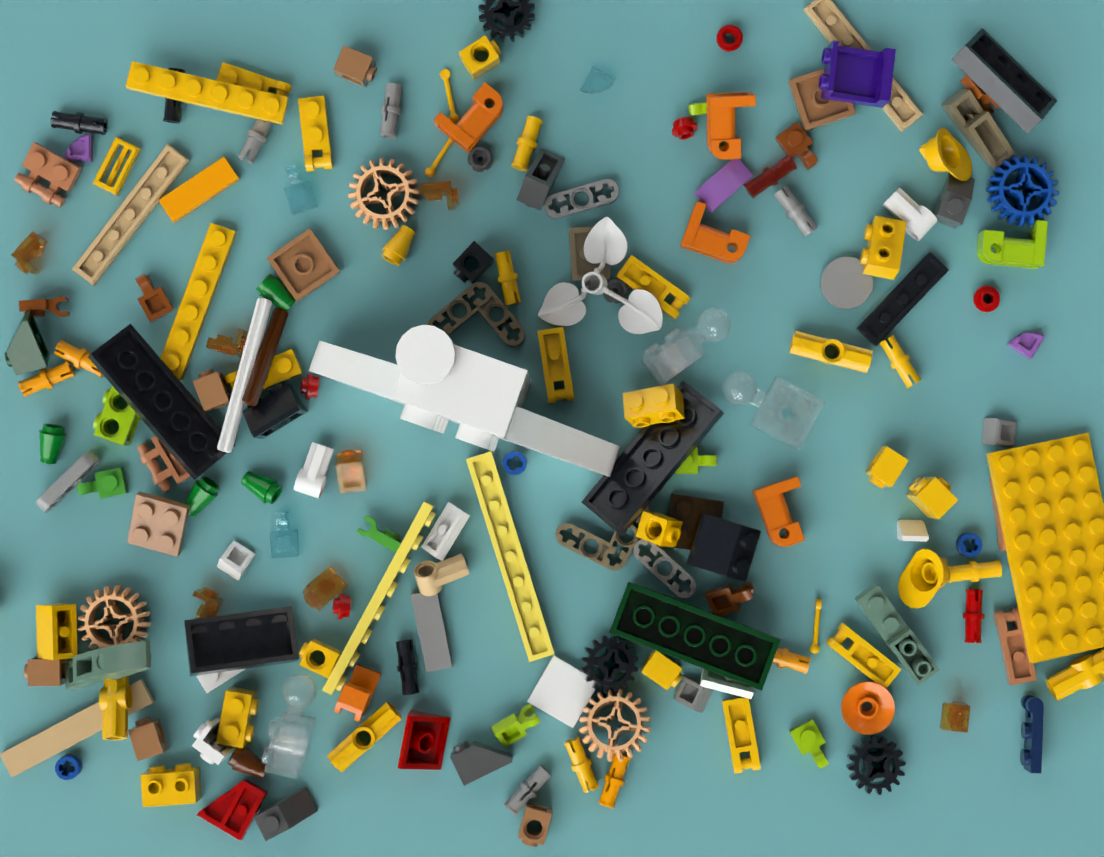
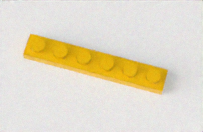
(207, 92)
(197, 298)

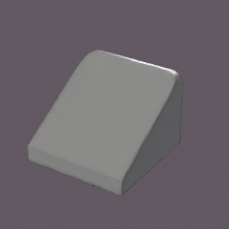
(998, 432)
(692, 694)

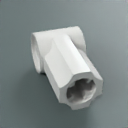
(918, 217)
(313, 476)

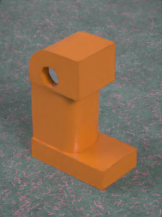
(475, 121)
(722, 122)
(711, 241)
(776, 512)
(358, 692)

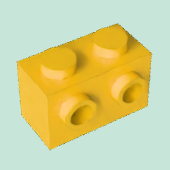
(883, 247)
(653, 405)
(931, 496)
(56, 631)
(237, 717)
(170, 786)

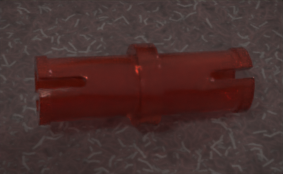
(770, 176)

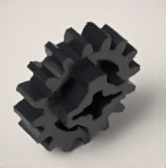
(496, 15)
(611, 651)
(883, 757)

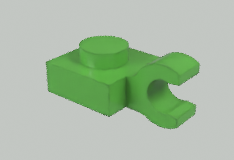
(107, 483)
(386, 538)

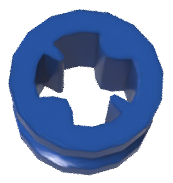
(510, 456)
(976, 541)
(61, 772)

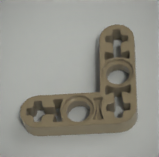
(483, 308)
(604, 546)

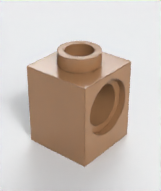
(355, 66)
(212, 390)
(45, 672)
(148, 738)
(538, 813)

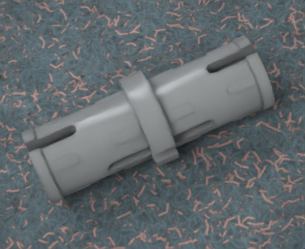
(390, 111)
(255, 139)
(795, 211)
(527, 790)

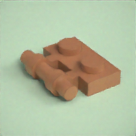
(53, 168)
(174, 467)

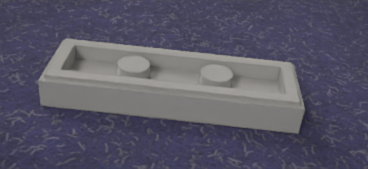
(431, 632)

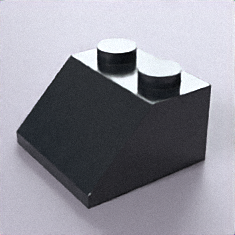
(274, 411)
(723, 547)

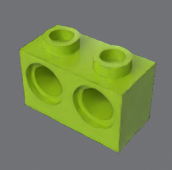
(126, 418)

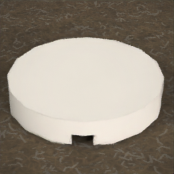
(425, 354)

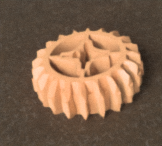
(372, 197)
(113, 611)
(627, 726)

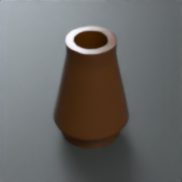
(247, 762)

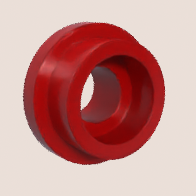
(729, 30)
(684, 128)
(979, 302)
(309, 386)
(341, 606)

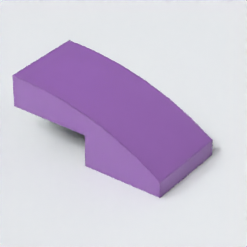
(723, 184)

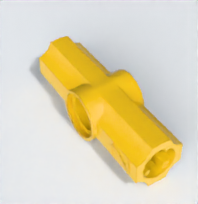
(814, 348)
(1081, 673)
(115, 701)
(352, 748)

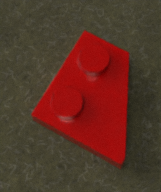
(235, 809)

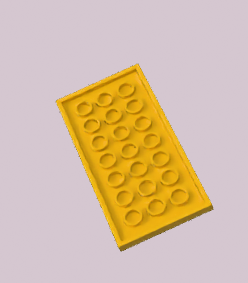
(1053, 542)

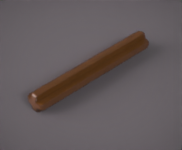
(265, 357)

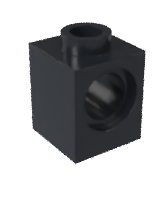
(477, 252)

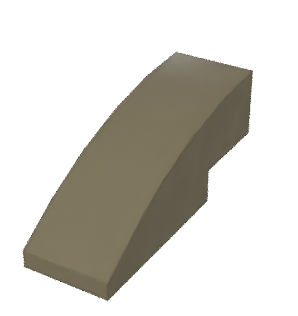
(978, 127)

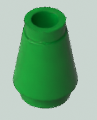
(275, 291)
(51, 442)
(262, 487)
(201, 495)

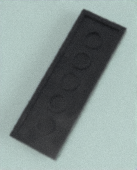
(160, 400)
(651, 462)

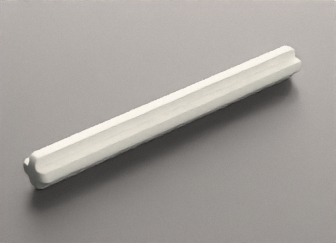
(245, 368)

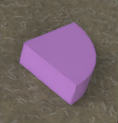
(81, 149)
(1026, 343)

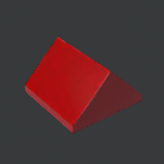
(424, 741)

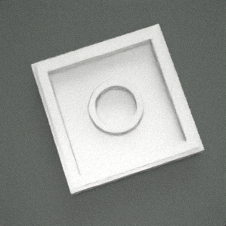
(562, 691)

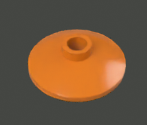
(871, 720)

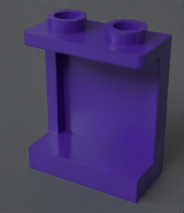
(857, 75)

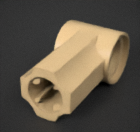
(432, 575)

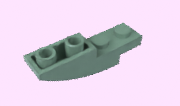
(896, 634)
(107, 663)

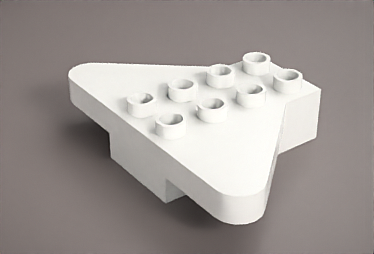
(478, 395)

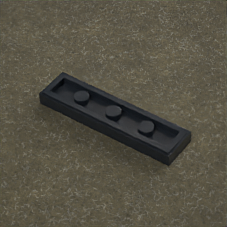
(902, 299)

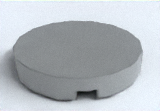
(845, 284)

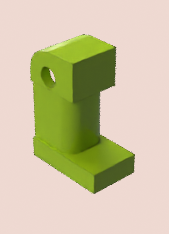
(1014, 251)

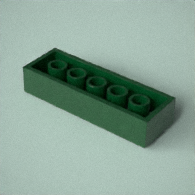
(695, 635)

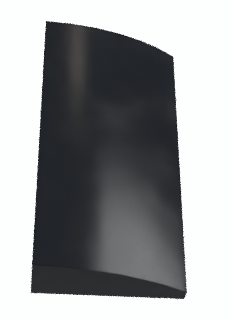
(1004, 80)
(241, 641)

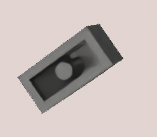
(540, 179)
(954, 201)
(477, 760)
(285, 813)

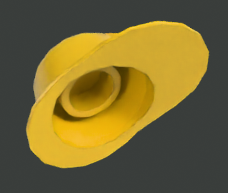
(947, 155)
(922, 578)

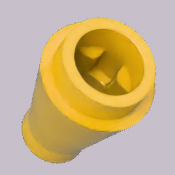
(398, 246)

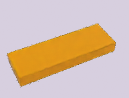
(199, 189)

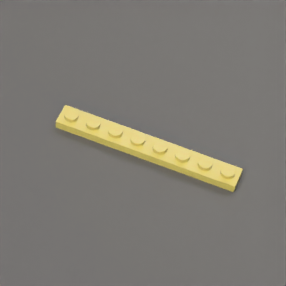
(510, 556)
(375, 608)

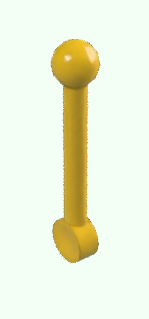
(445, 75)
(430, 171)
(814, 648)

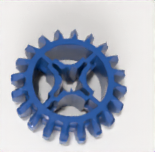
(1020, 202)

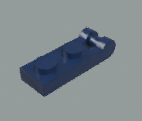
(1032, 733)

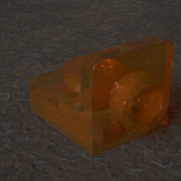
(435, 190)
(30, 248)
(224, 344)
(350, 471)
(323, 589)
(212, 602)
(955, 716)

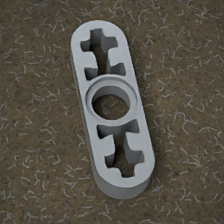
(602, 201)
(68, 481)
(683, 576)

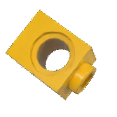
(475, 67)
(886, 467)
(650, 529)
(331, 657)
(662, 670)

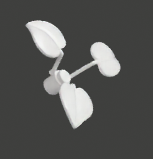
(603, 245)

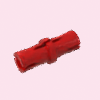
(973, 616)

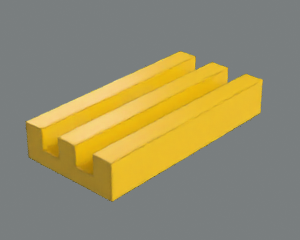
(125, 171)

